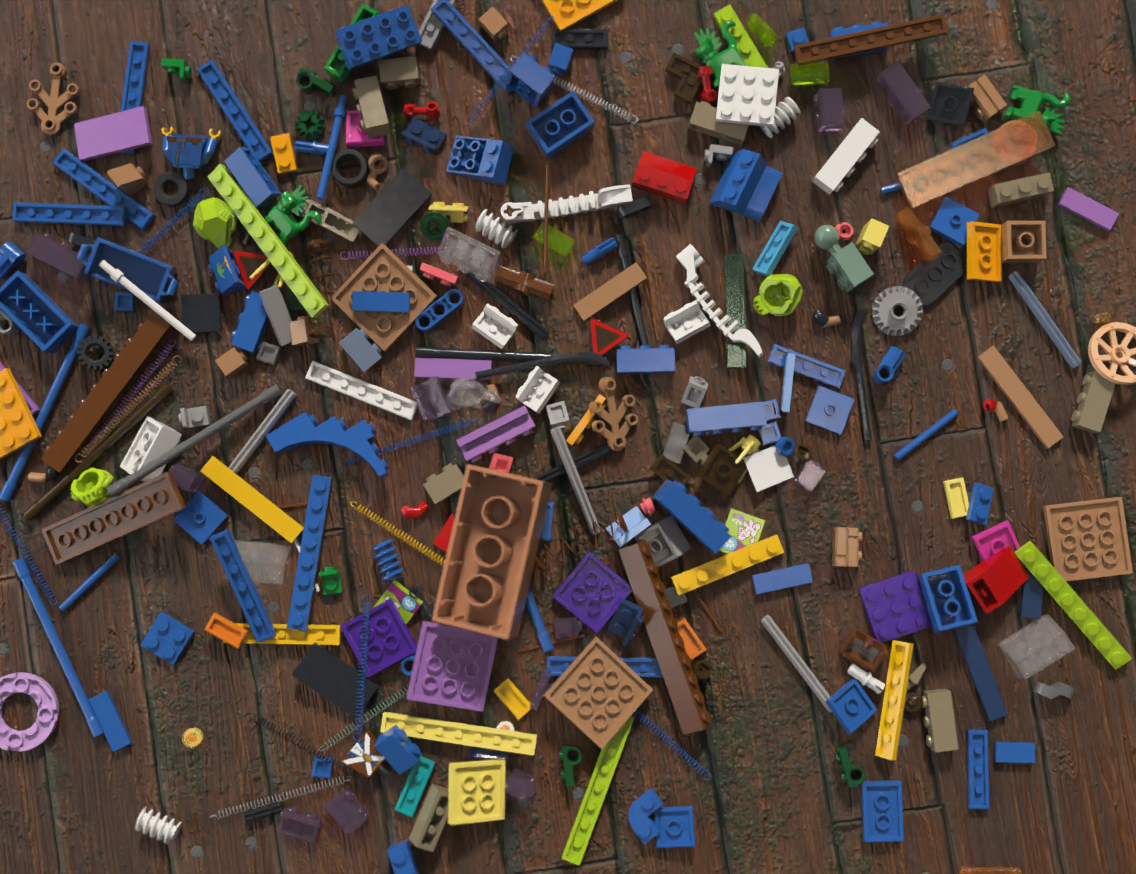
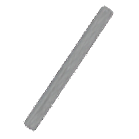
(262, 431)
(574, 479)
(796, 660)

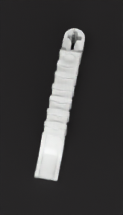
(602, 200)
(691, 260)

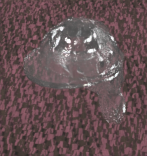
(468, 392)

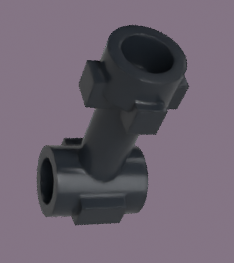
(427, 610)

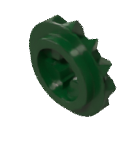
(314, 131)
(426, 224)

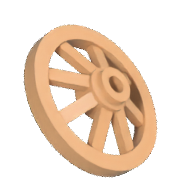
(1117, 354)

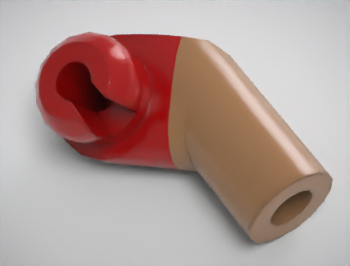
(995, 407)

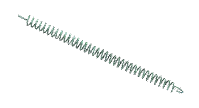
(373, 714)

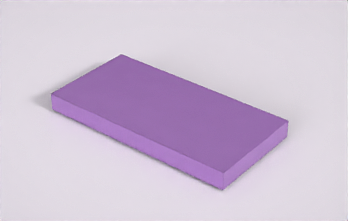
(113, 133)

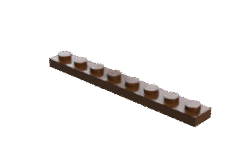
(870, 39)

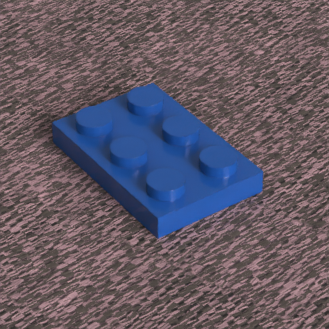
(882, 811)

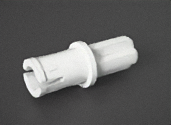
(866, 678)

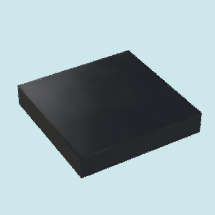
(950, 104)
(202, 312)

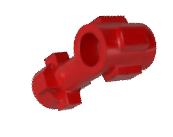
(706, 94)
(431, 110)

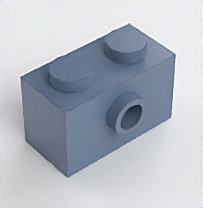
(361, 349)

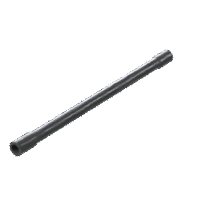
(123, 484)

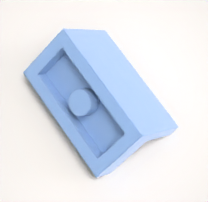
(635, 522)

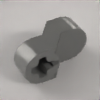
(1054, 690)

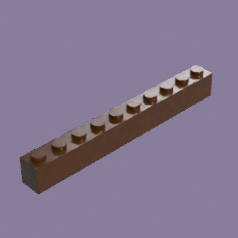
(108, 392)
(665, 637)

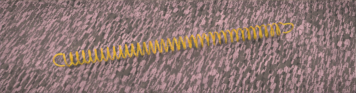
(410, 540)

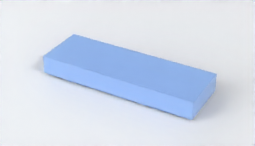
(787, 382)

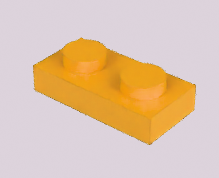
(283, 153)

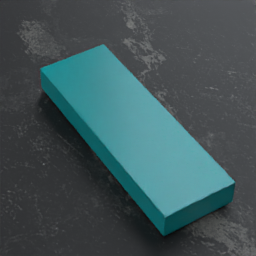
(414, 786)

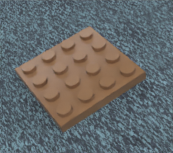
(384, 273)
(1088, 538)
(598, 692)

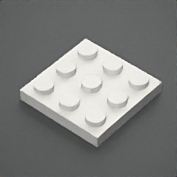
(747, 95)

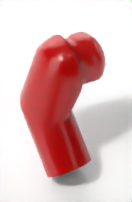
(414, 513)

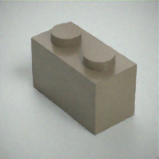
(399, 72)
(444, 484)

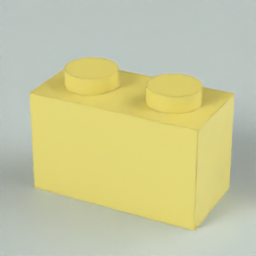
(871, 237)

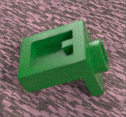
(174, 66)
(331, 580)

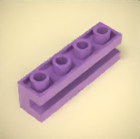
(495, 434)

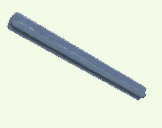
(1044, 319)

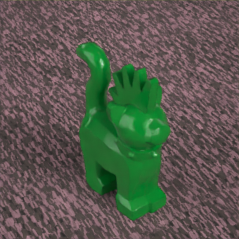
(708, 52)
(1031, 102)
(283, 220)

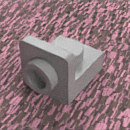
(721, 153)
(694, 392)
(558, 416)
(194, 417)

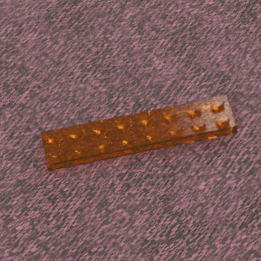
(975, 159)

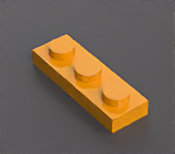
(586, 422)

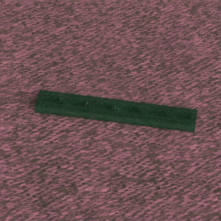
(734, 307)

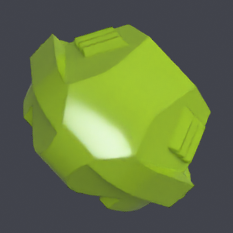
(215, 221)
(778, 295)
(92, 487)

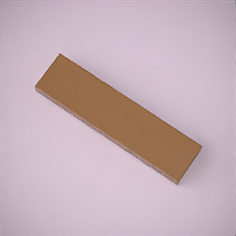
(610, 291)

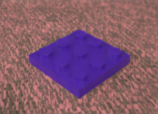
(592, 592)
(895, 606)
(387, 640)

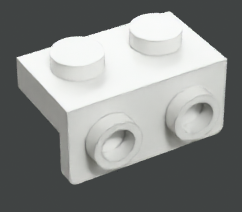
(686, 322)
(495, 326)
(537, 389)

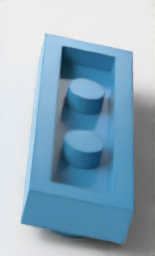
(774, 248)

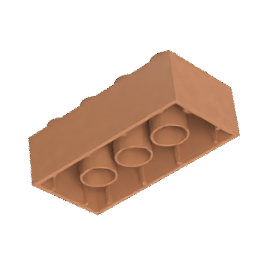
(492, 552)

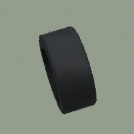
(350, 183)

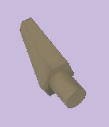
(916, 676)

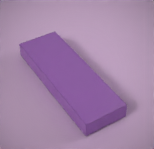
(1088, 209)

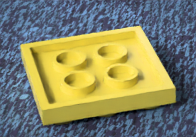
(476, 791)

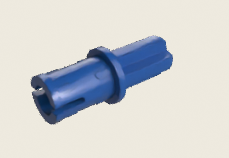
(314, 148)
(599, 251)

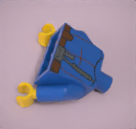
(189, 150)

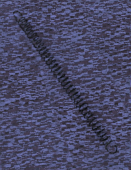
(304, 747)

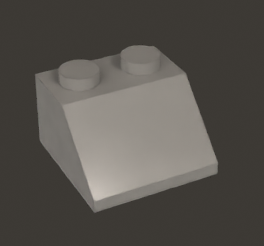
(664, 540)

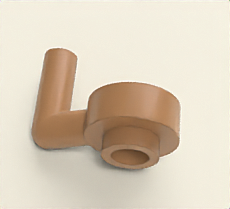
(376, 169)

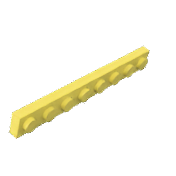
(461, 733)

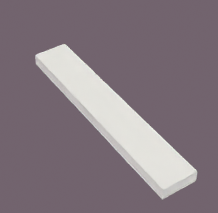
(362, 390)

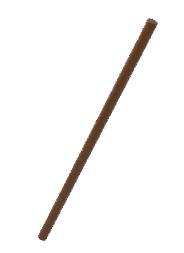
(546, 219)

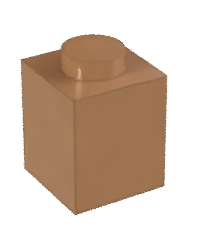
(494, 24)
(300, 329)
(232, 362)

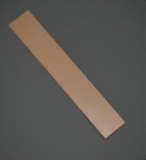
(1020, 397)

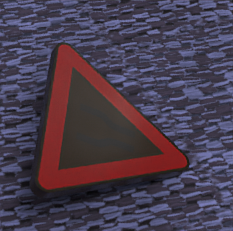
(248, 264)
(605, 337)

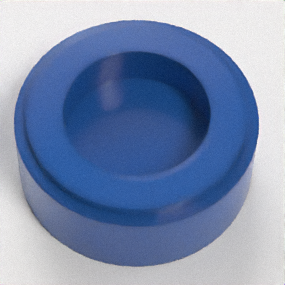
(785, 446)

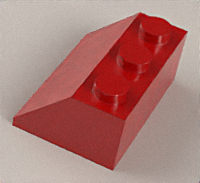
(664, 177)

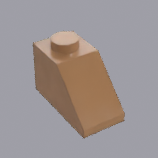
(128, 178)

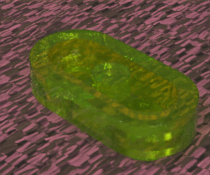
(765, 33)

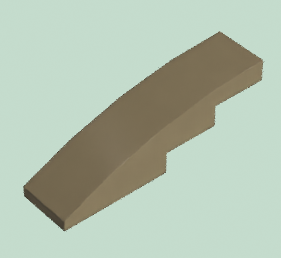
(332, 221)

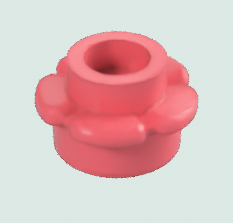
(848, 228)
(648, 506)

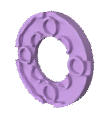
(46, 717)

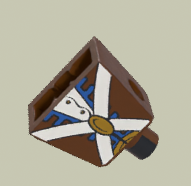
(366, 757)

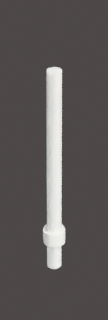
(118, 276)

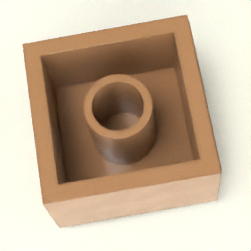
(1023, 241)

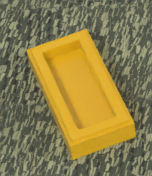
(513, 698)

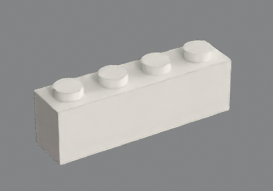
(845, 156)

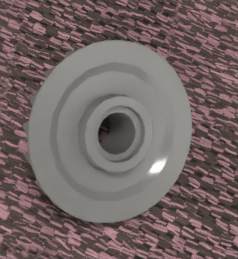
(883, 311)

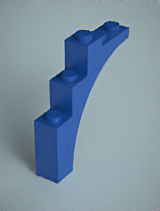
(304, 431)

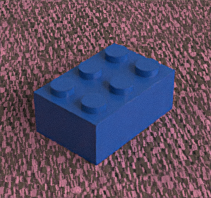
(530, 79)
(560, 125)
(947, 599)

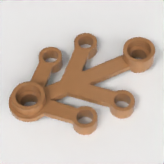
(53, 101)
(612, 416)

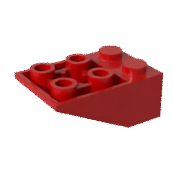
(995, 579)

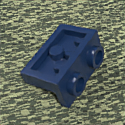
(424, 136)
(625, 620)

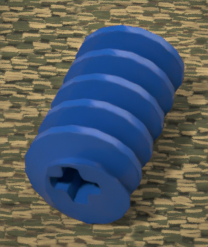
(388, 560)

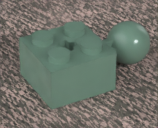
(844, 263)

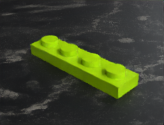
(744, 43)

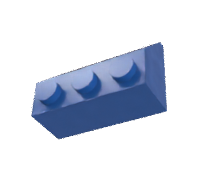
(739, 181)

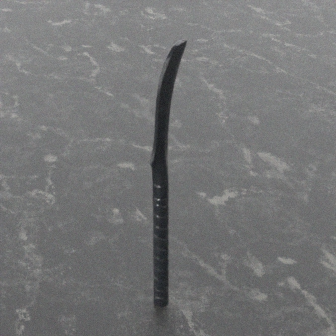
(552, 359)
(857, 363)

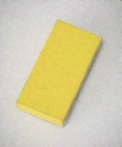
(956, 497)

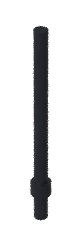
(623, 254)

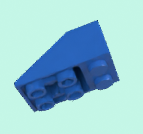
(480, 159)

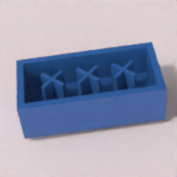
(377, 37)
(36, 312)
(695, 519)

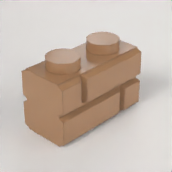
(986, 99)
(846, 547)

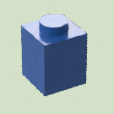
(560, 59)

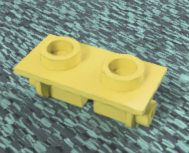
(455, 211)

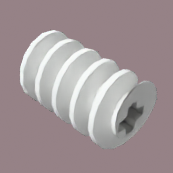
(783, 112)
(495, 230)
(157, 826)

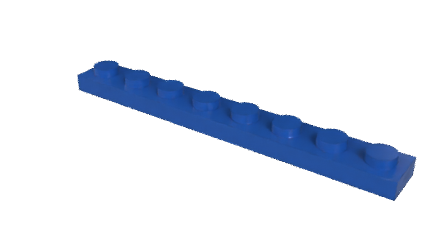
(309, 552)

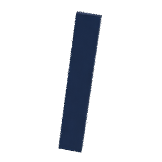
(980, 672)

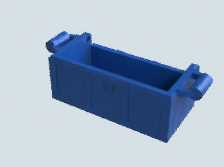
(146, 273)

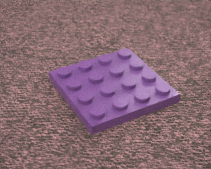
(452, 666)

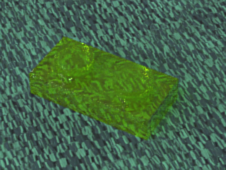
(809, 73)
(557, 240)

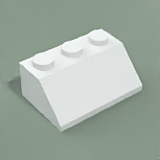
(150, 443)

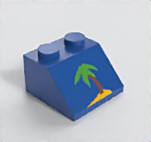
(226, 271)

